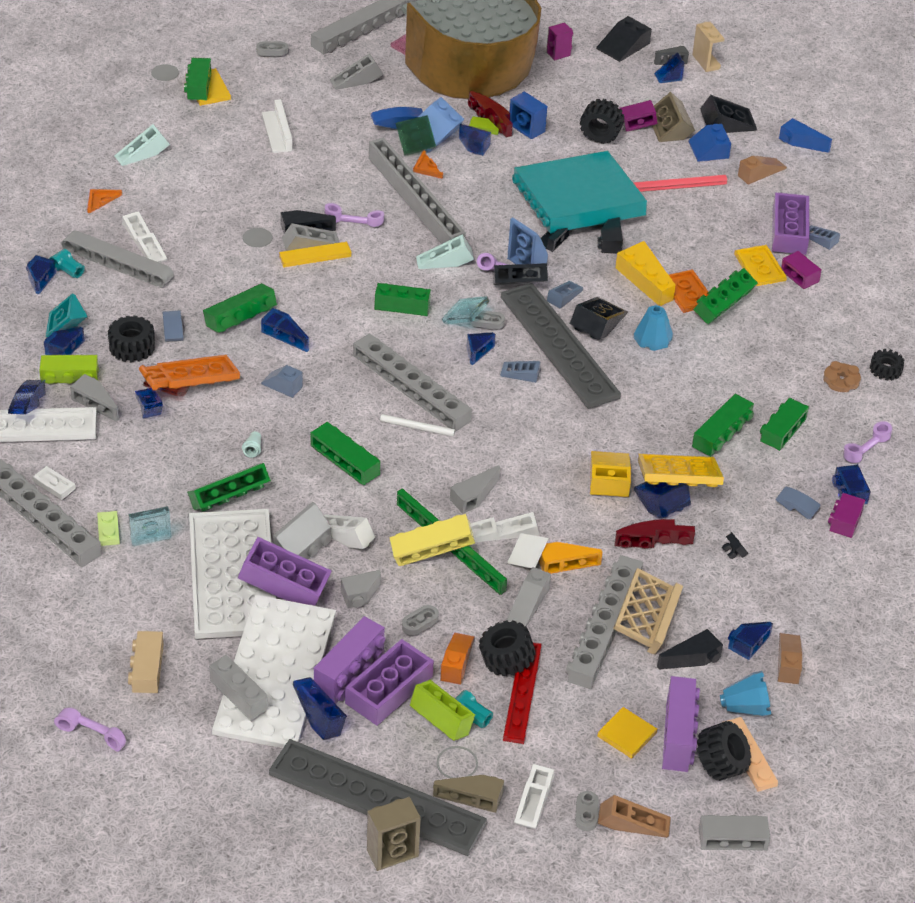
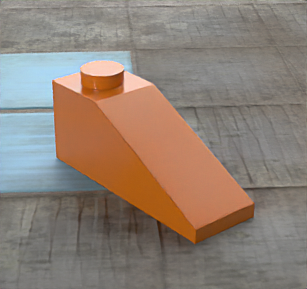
(456, 658)

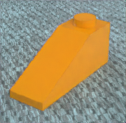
(566, 557)

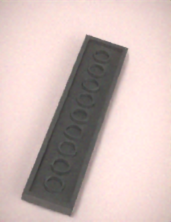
(560, 346)
(364, 790)

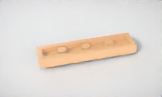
(759, 770)

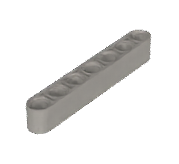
(117, 258)

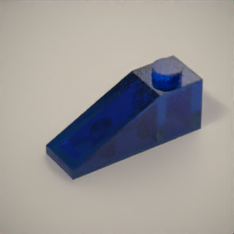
(284, 328)
(319, 708)

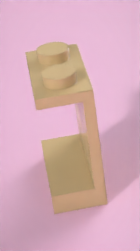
(705, 36)

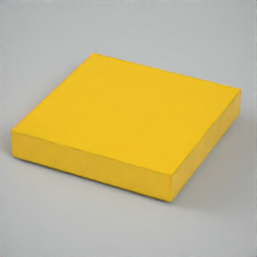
(627, 732)

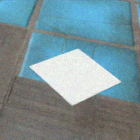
(527, 550)

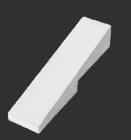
(142, 237)
(505, 529)

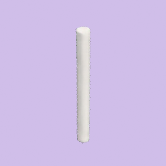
(417, 425)

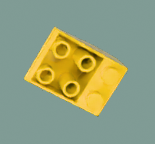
(610, 474)

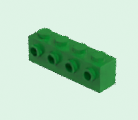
(724, 296)
(239, 307)
(723, 425)
(345, 453)
(228, 486)

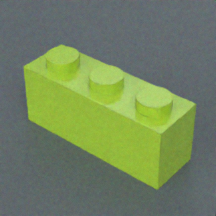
(67, 368)
(442, 710)

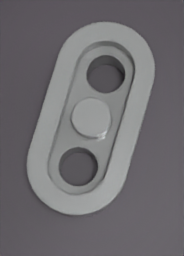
(272, 48)
(489, 320)
(419, 621)
(587, 809)

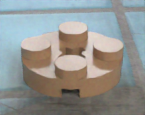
(849, 372)

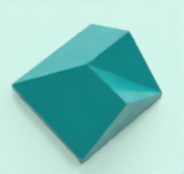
(65, 315)

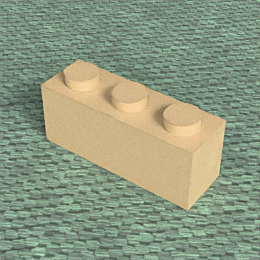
(146, 662)

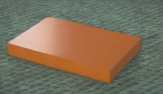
(687, 289)

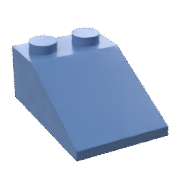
(443, 120)
(525, 245)

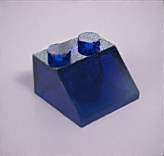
(663, 498)

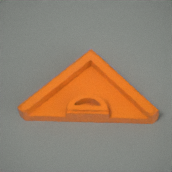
(427, 166)
(101, 197)

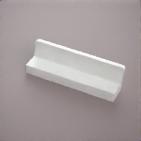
(278, 129)

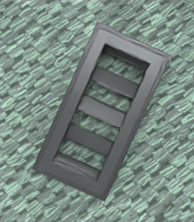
(684, 53)

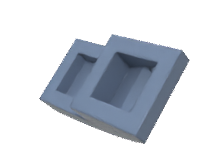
(172, 326)
(792, 498)

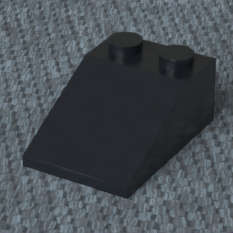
(625, 39)
(731, 115)
(597, 317)

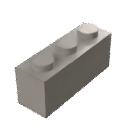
(238, 687)
(734, 832)

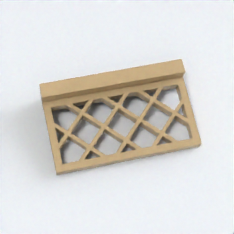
(665, 612)

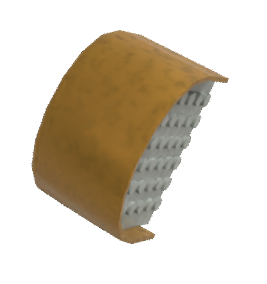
(471, 44)

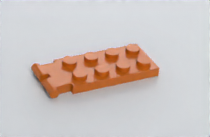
(190, 372)

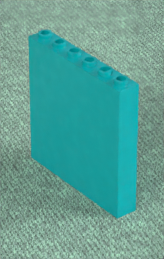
(579, 191)

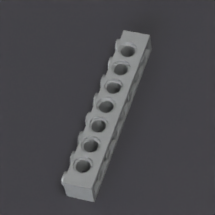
(412, 382)
(47, 517)
(599, 629)

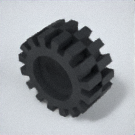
(887, 357)

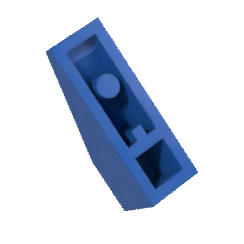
(803, 136)

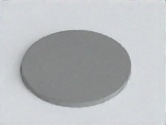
(165, 72)
(257, 237)

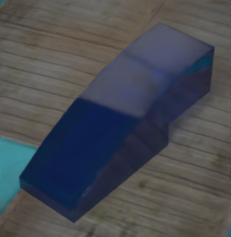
(27, 397)

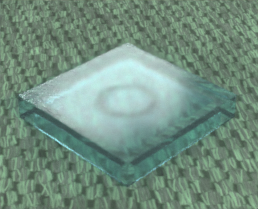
(465, 310)
(150, 526)

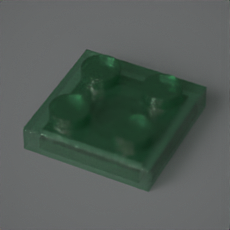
(415, 135)

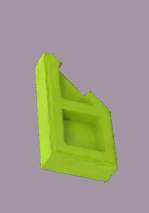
(484, 124)

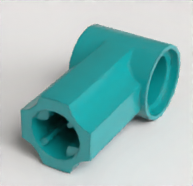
(65, 262)
(482, 715)

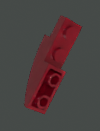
(492, 110)
(647, 533)

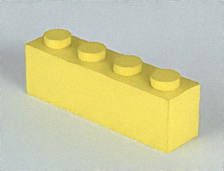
(432, 540)

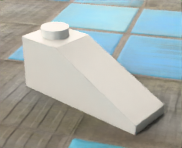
(350, 531)

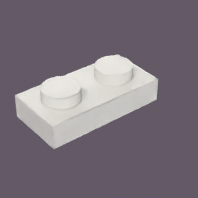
(54, 482)

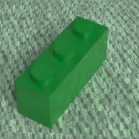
(198, 78)
(402, 299)
(784, 423)

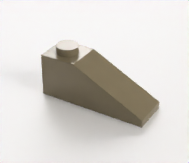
(475, 791)

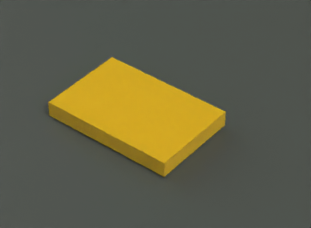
(217, 90)
(760, 264)

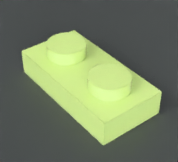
(108, 528)

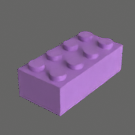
(790, 223)
(284, 573)
(350, 658)
(388, 682)
(680, 724)

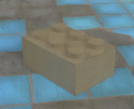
(393, 833)

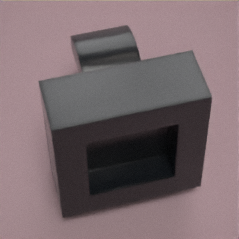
(735, 545)

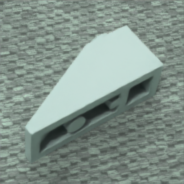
(144, 146)
(449, 254)

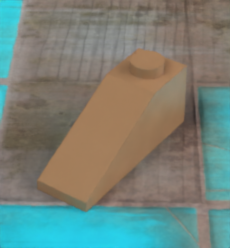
(758, 167)
(789, 658)
(631, 817)

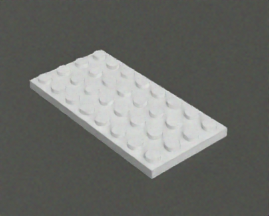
(217, 555)
(276, 648)

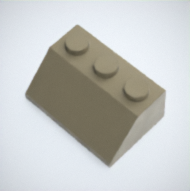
(672, 120)

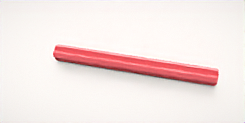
(681, 183)

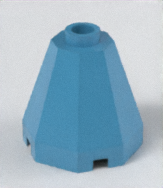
(654, 329)
(747, 696)

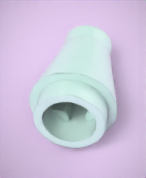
(252, 445)

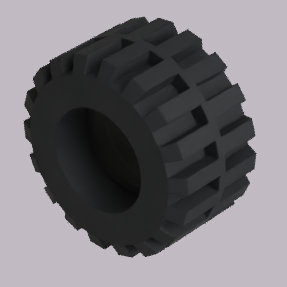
(606, 111)
(131, 338)
(507, 648)
(724, 750)

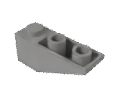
(472, 492)

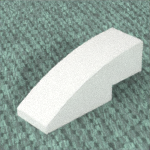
(534, 796)

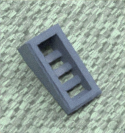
(825, 237)
(562, 295)
(526, 370)

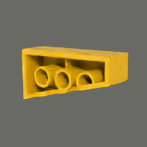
(646, 273)

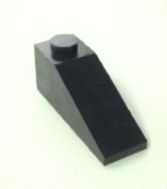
(309, 219)
(611, 237)
(519, 273)
(693, 652)

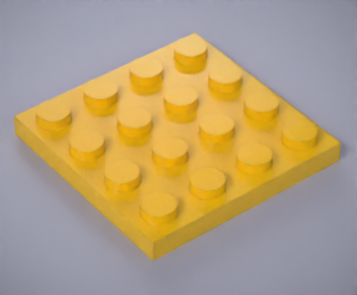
(680, 469)

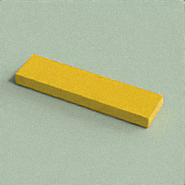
(315, 254)

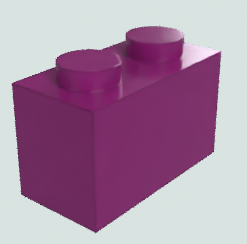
(559, 41)
(639, 115)
(801, 270)
(846, 515)

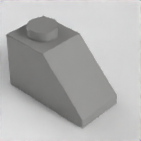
(360, 588)

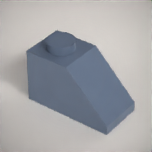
(285, 380)

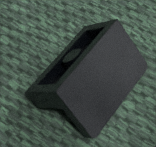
(554, 240)

